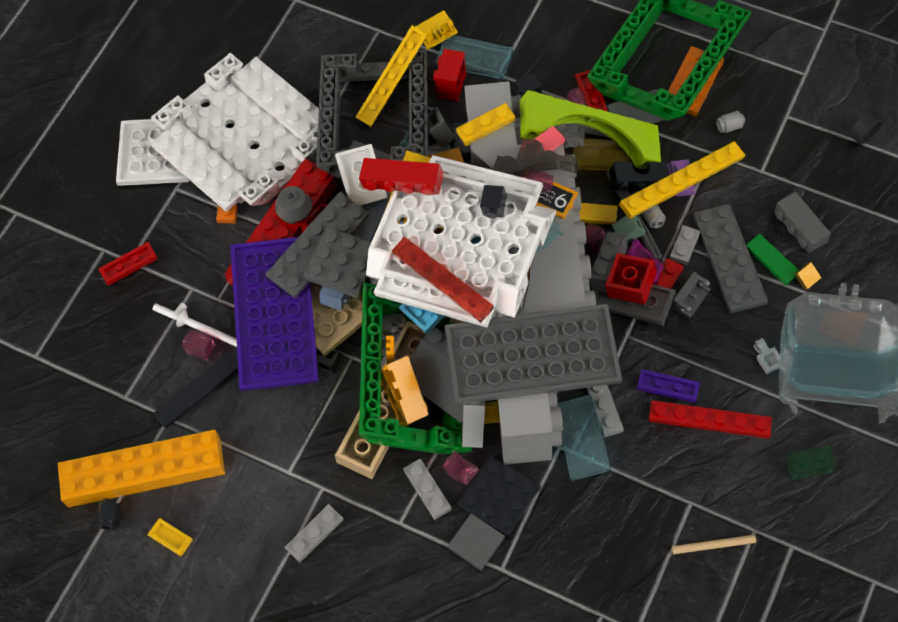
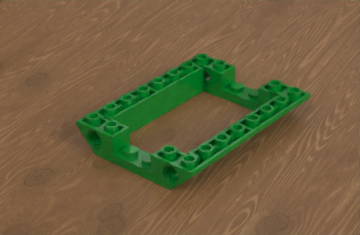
(614, 85)
(388, 432)

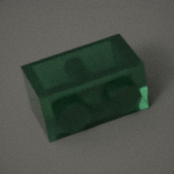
(811, 462)

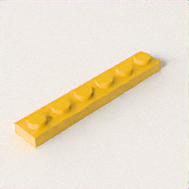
(391, 76)

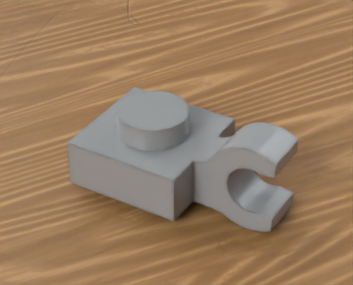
(768, 358)

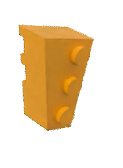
(403, 391)

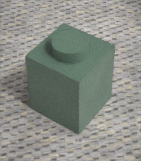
(630, 227)

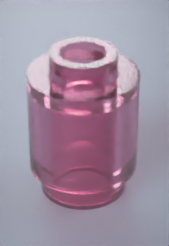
(576, 96)
(545, 178)

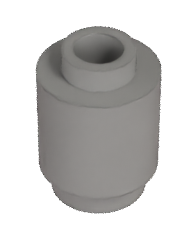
(730, 122)
(654, 217)

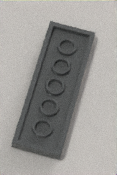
(730, 258)
(289, 269)

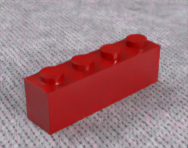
(401, 176)

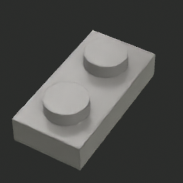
(684, 245)

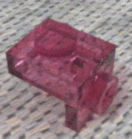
(459, 468)

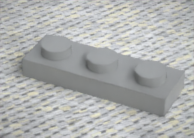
(606, 410)
(427, 489)
(314, 533)

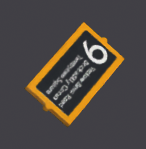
(558, 199)

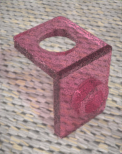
(594, 233)

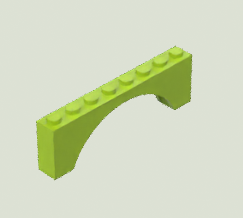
(636, 137)

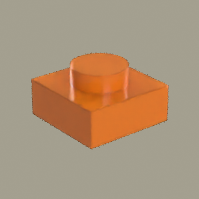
(227, 217)

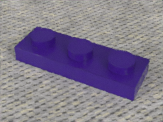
(668, 385)

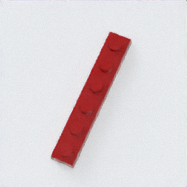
(710, 419)

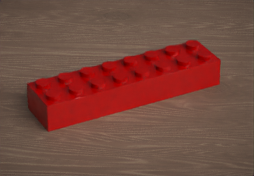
(315, 183)

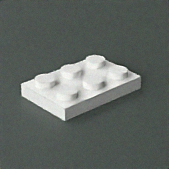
(350, 167)

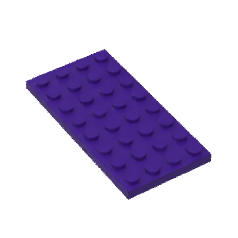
(271, 326)

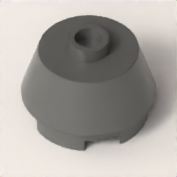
(293, 204)

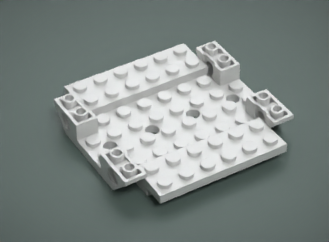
(263, 113)
(482, 266)

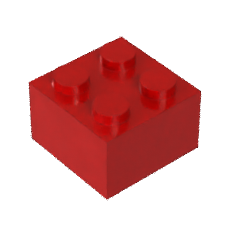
(450, 75)
(631, 278)

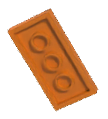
(687, 66)

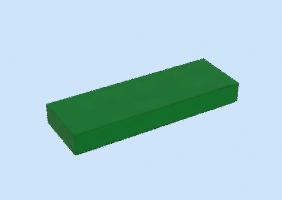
(772, 259)

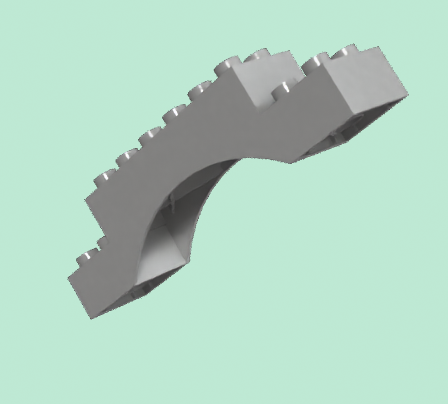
(556, 280)

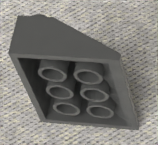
(433, 373)

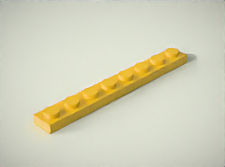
(681, 180)

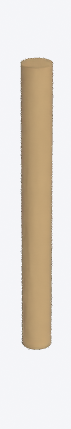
(713, 544)

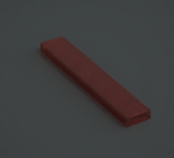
(443, 279)

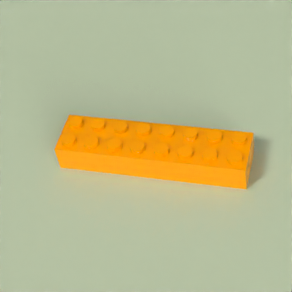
(140, 468)

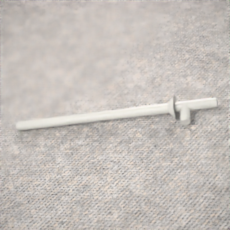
(182, 318)

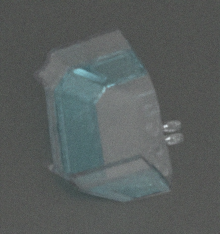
(840, 351)

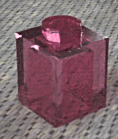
(198, 344)

